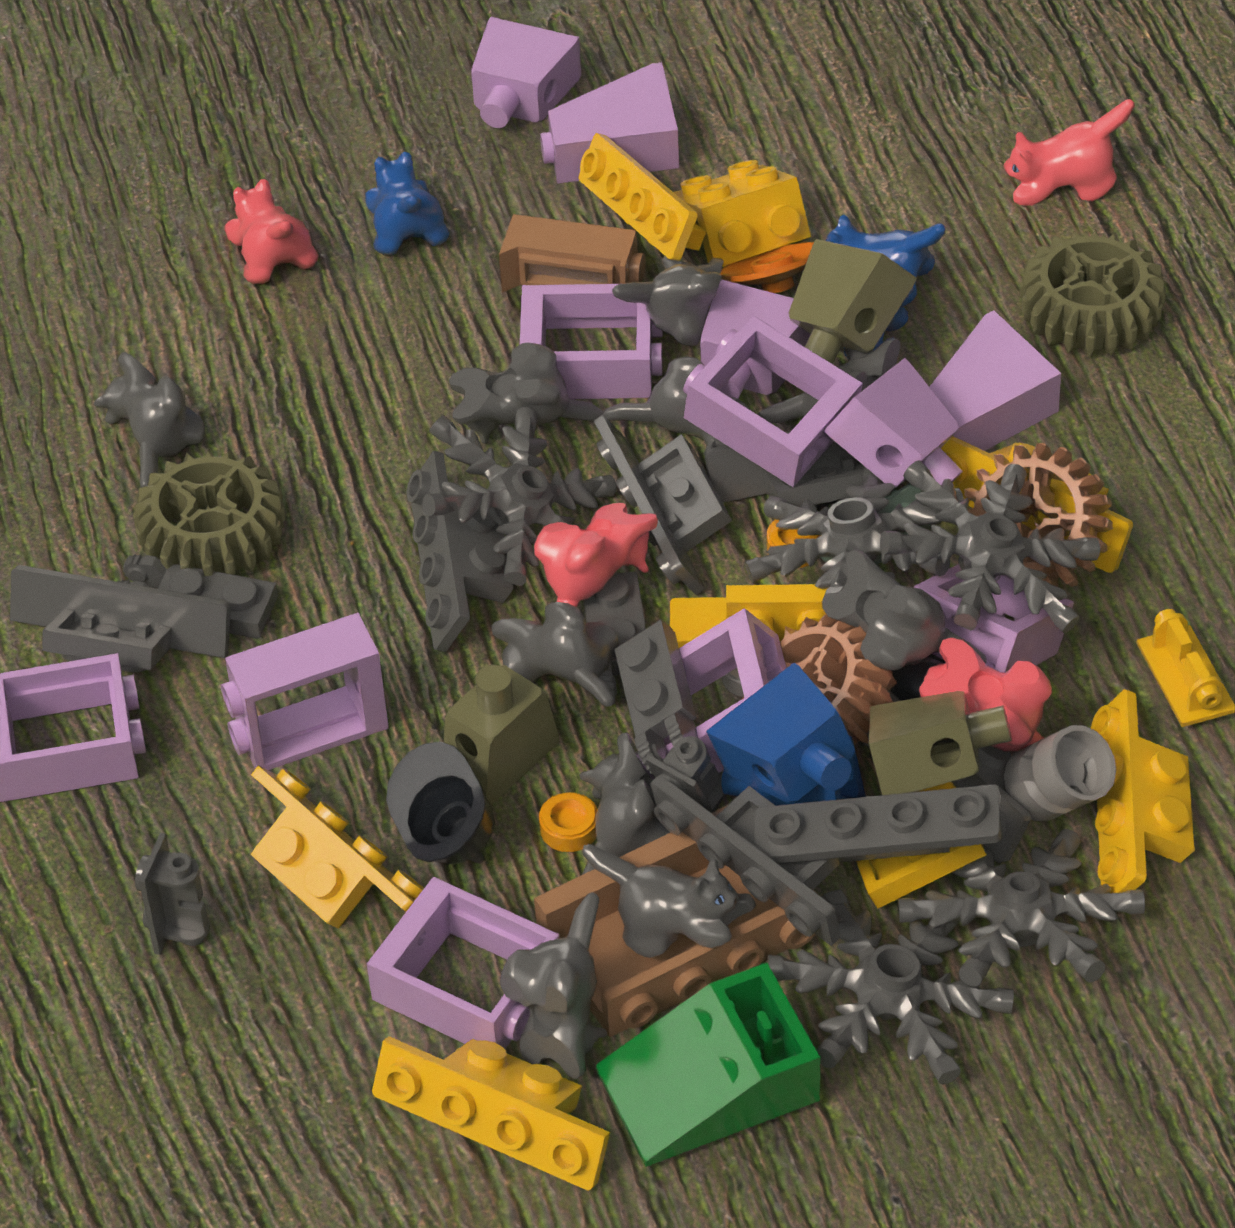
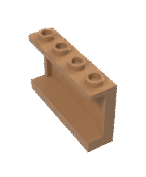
(639, 987)

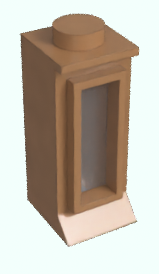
(568, 253)

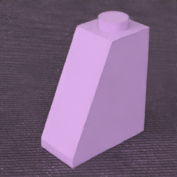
(630, 111)
(997, 384)

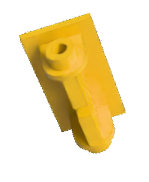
(1184, 670)

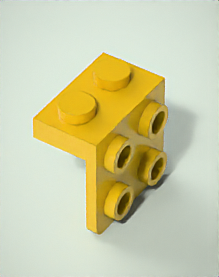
(746, 210)

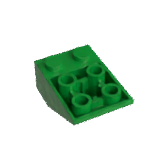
(713, 1067)

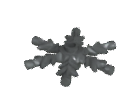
(516, 493)
(843, 528)
(990, 546)
(1024, 910)
(889, 986)

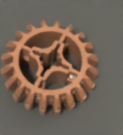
(1040, 469)
(834, 662)

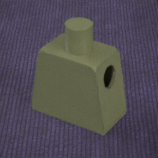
(847, 298)
(501, 728)
(931, 740)

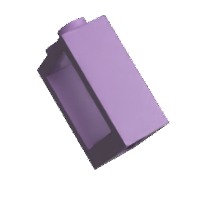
(594, 306)
(749, 434)
(998, 638)
(734, 643)
(59, 690)
(315, 722)
(416, 938)

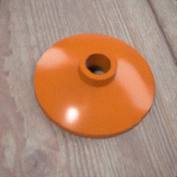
(770, 269)

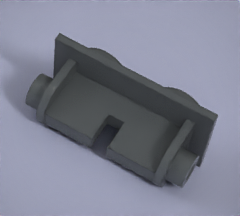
(691, 771)
(171, 897)

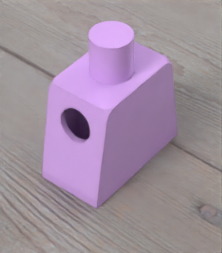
(522, 71)
(731, 310)
(896, 425)

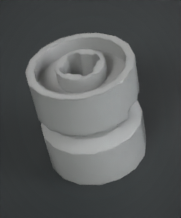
(1060, 772)

